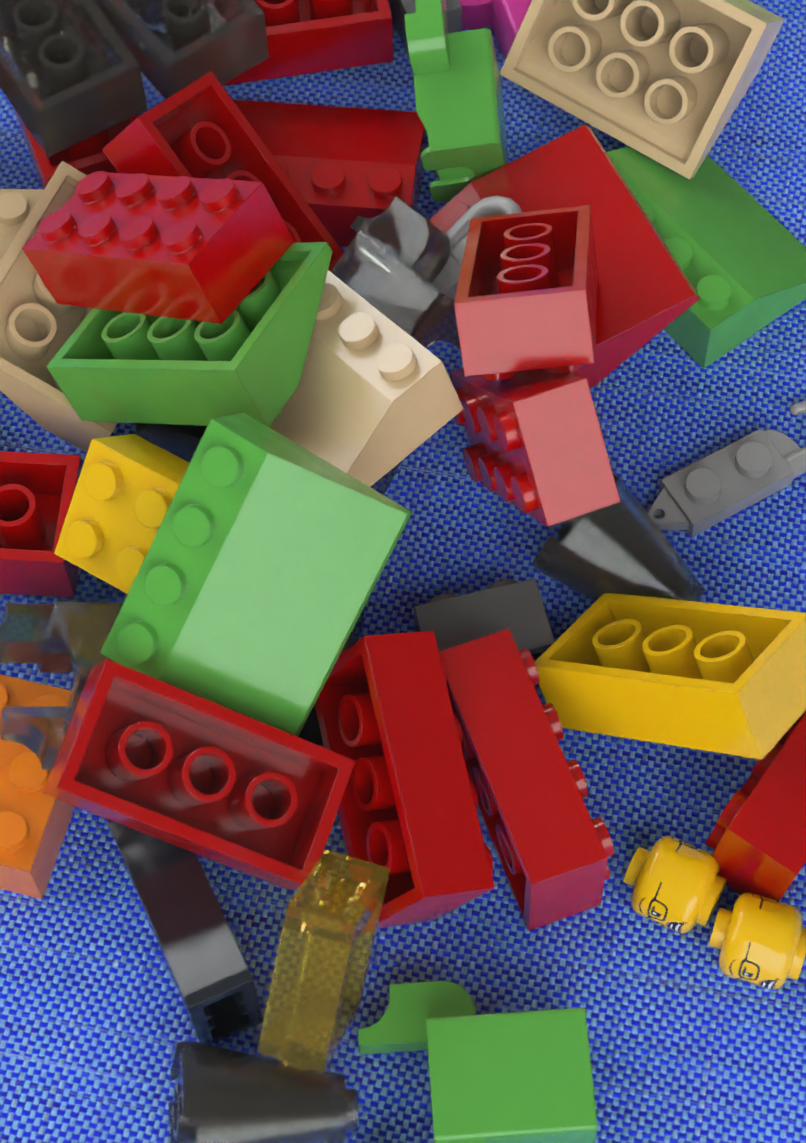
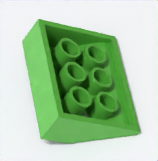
(726, 245)
(194, 371)
(256, 574)

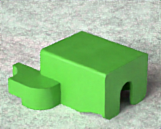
(456, 99)
(495, 1072)

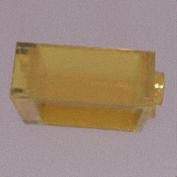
(323, 961)

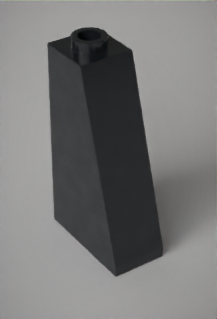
(191, 935)

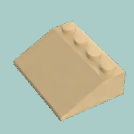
(645, 69)
(37, 327)
(365, 389)

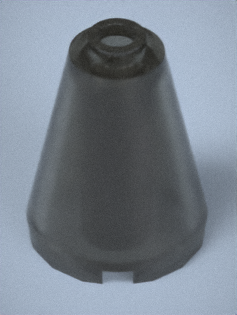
(617, 553)
(254, 1099)

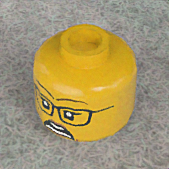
(674, 884)
(760, 941)

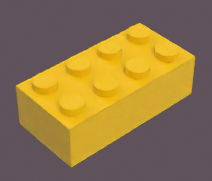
(119, 507)
(679, 673)

